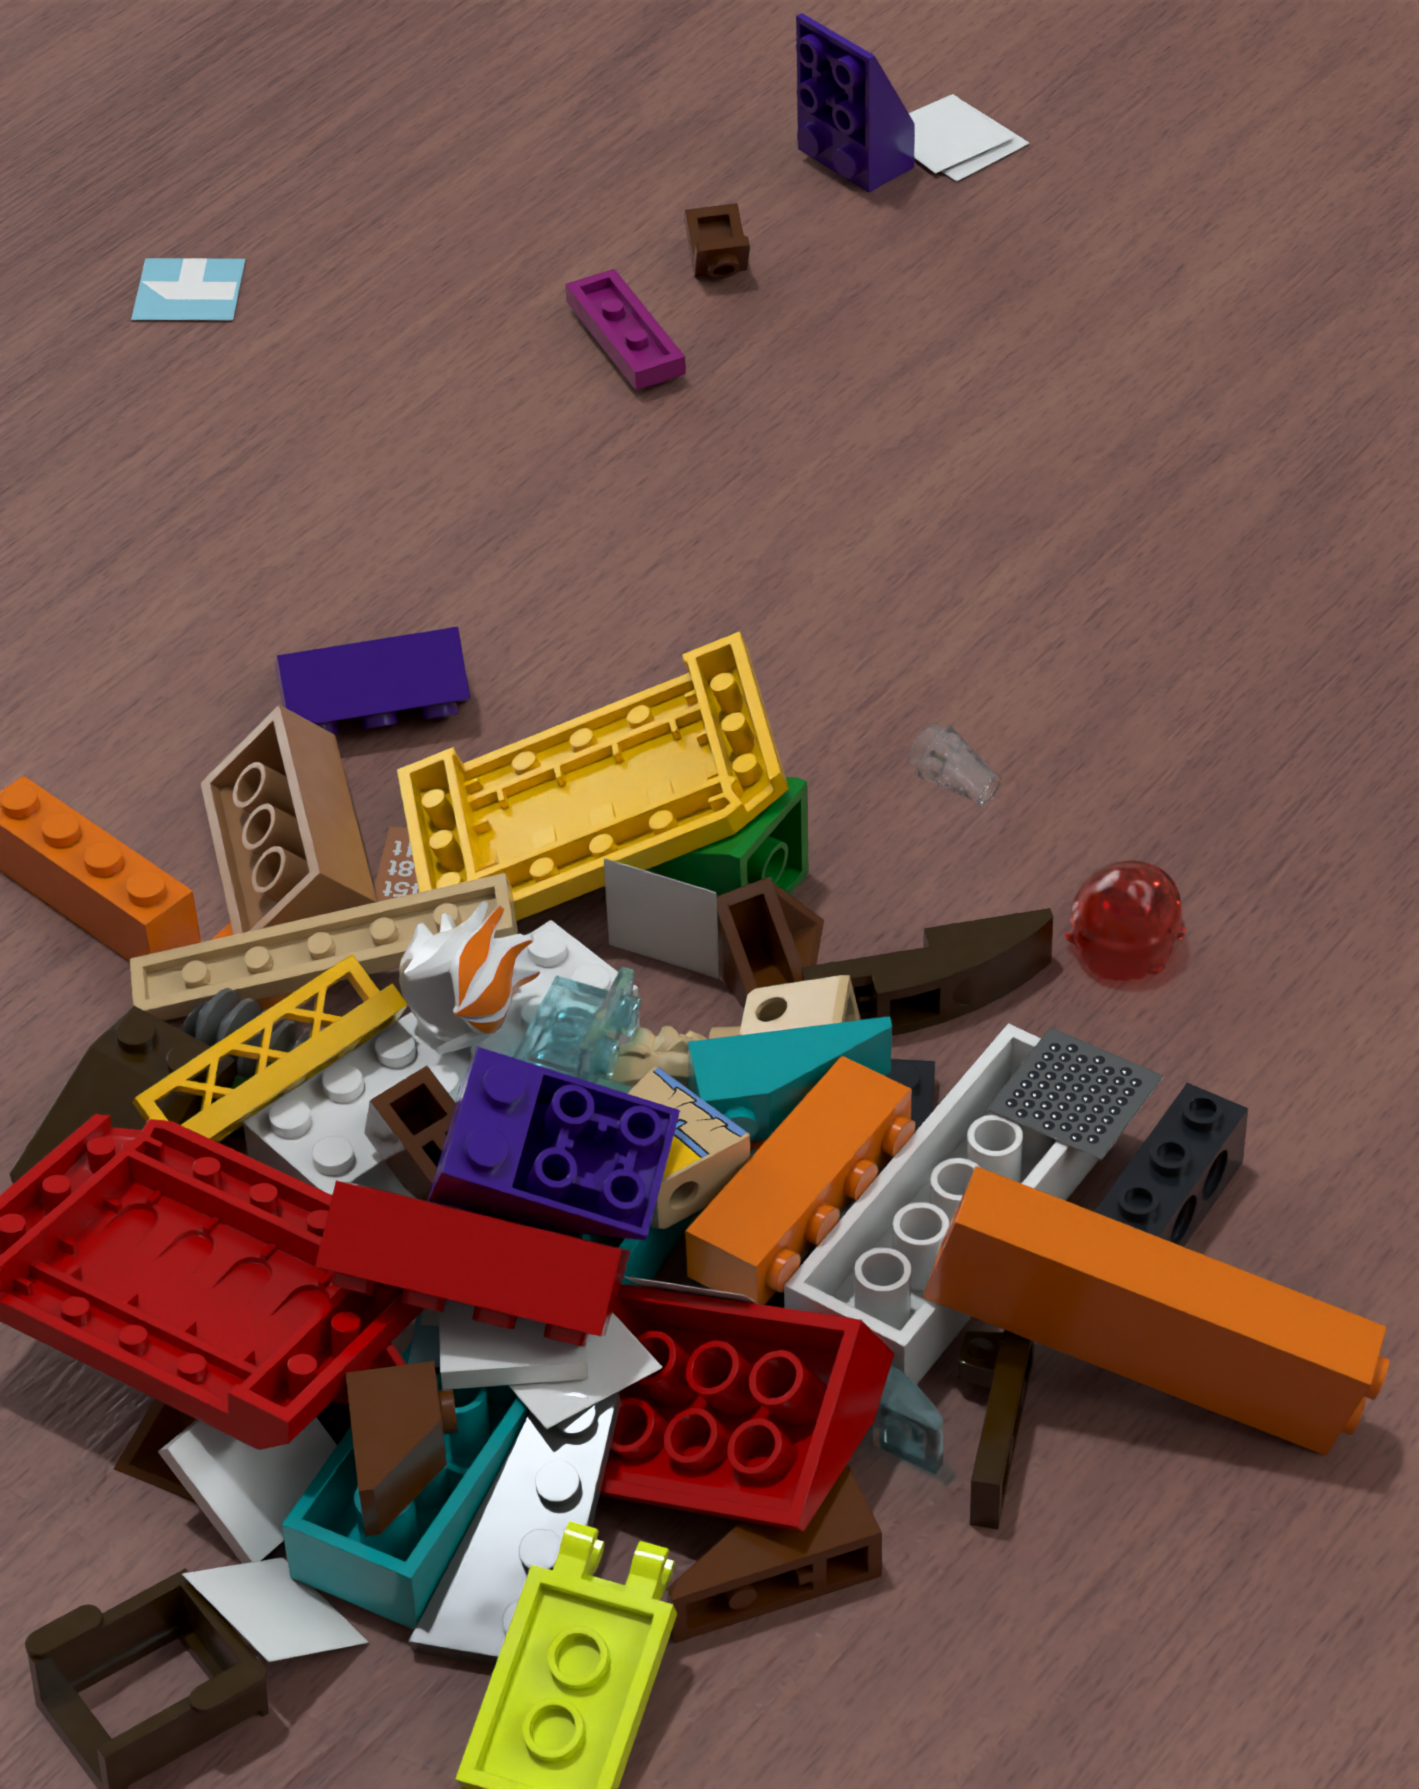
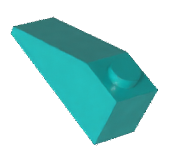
(767, 1074)

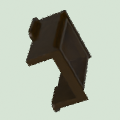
(93, 1645)

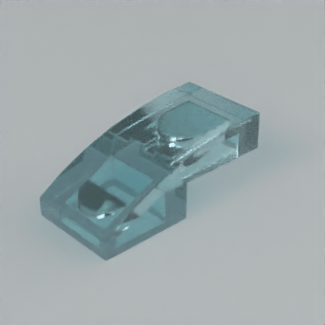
(909, 1423)

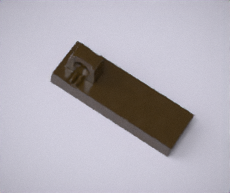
(1004, 1365)

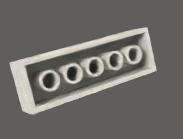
(322, 1122)
(888, 1240)

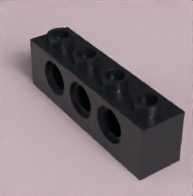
(1180, 1167)

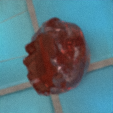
(1126, 920)

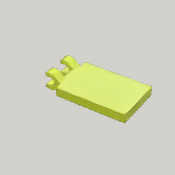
(572, 1672)

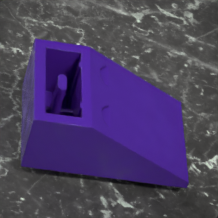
(849, 109)
(553, 1150)

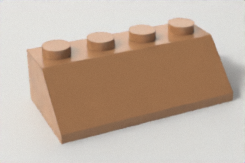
(285, 826)

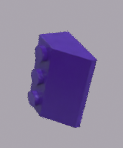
(375, 680)

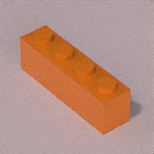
(92, 875)
(799, 1182)

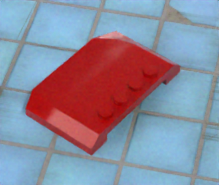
(124, 1265)

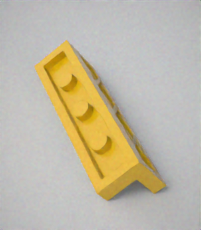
(287, 1069)

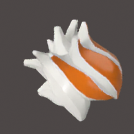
(463, 978)

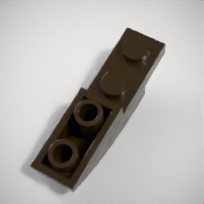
(952, 974)

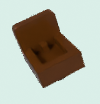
(716, 240)

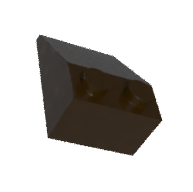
(113, 1072)

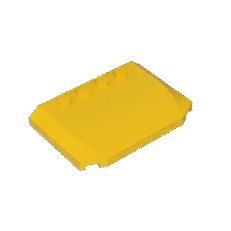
(611, 784)

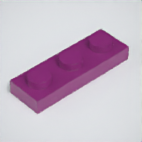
(625, 329)

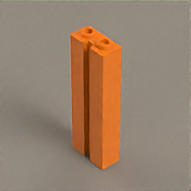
(1157, 1313)

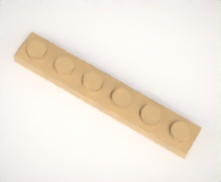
(296, 952)

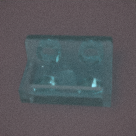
(581, 1027)

